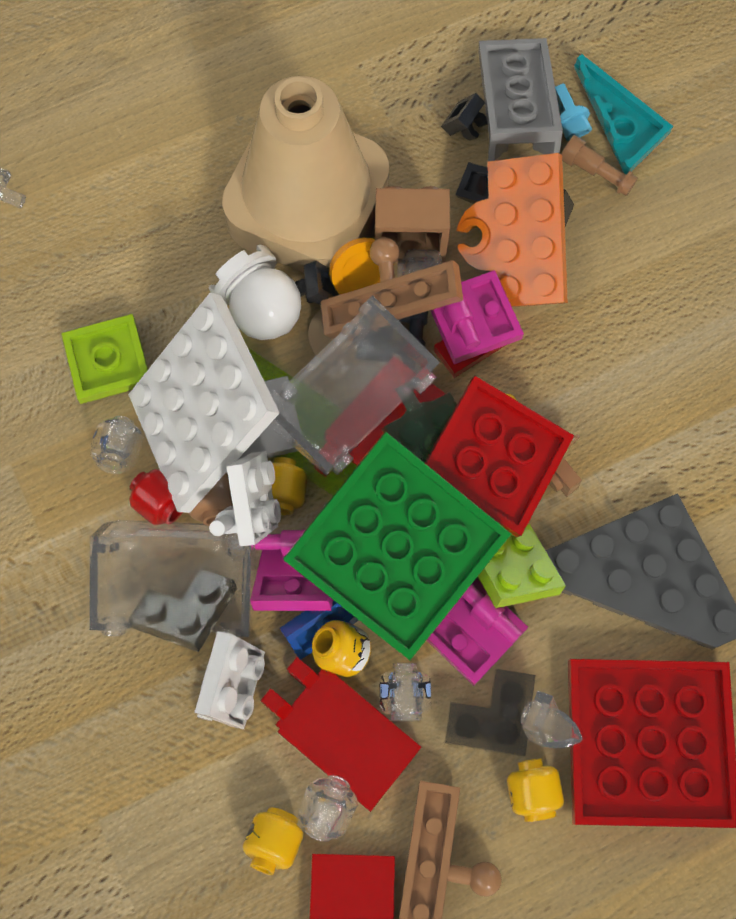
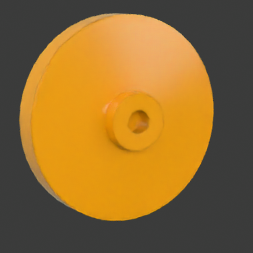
(353, 267)

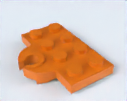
(522, 229)

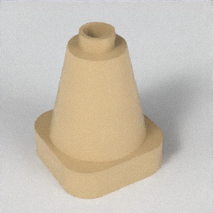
(303, 177)

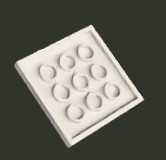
(202, 403)

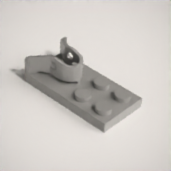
(519, 95)

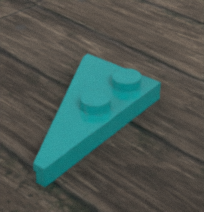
(626, 120)

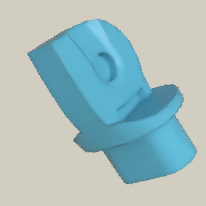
(573, 118)

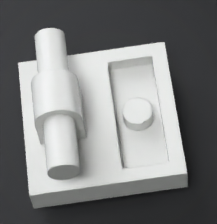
(253, 508)
(230, 681)

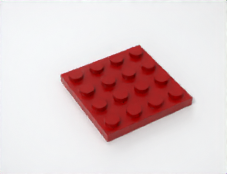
(652, 743)

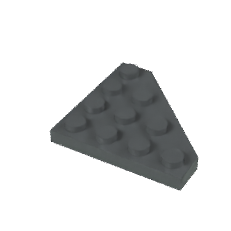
(652, 571)

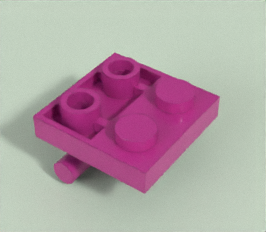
(479, 321)
(279, 584)
(476, 633)

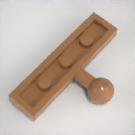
(399, 295)
(430, 856)

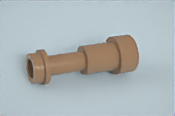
(587, 159)

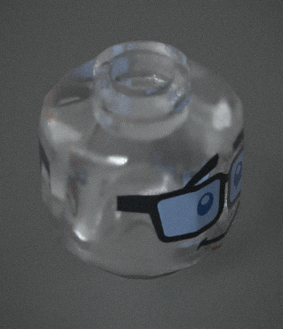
(405, 692)

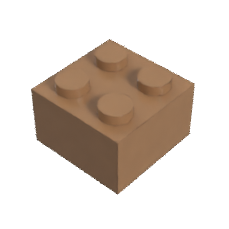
(414, 218)

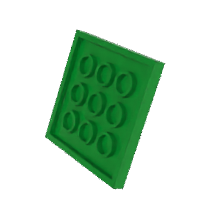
(397, 546)

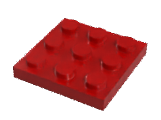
(499, 454)

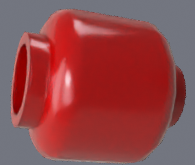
(152, 498)

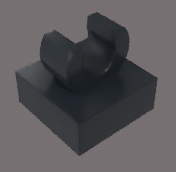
(464, 115)
(316, 284)

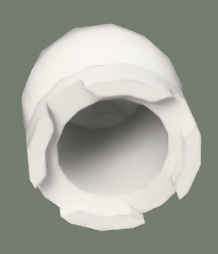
(258, 296)

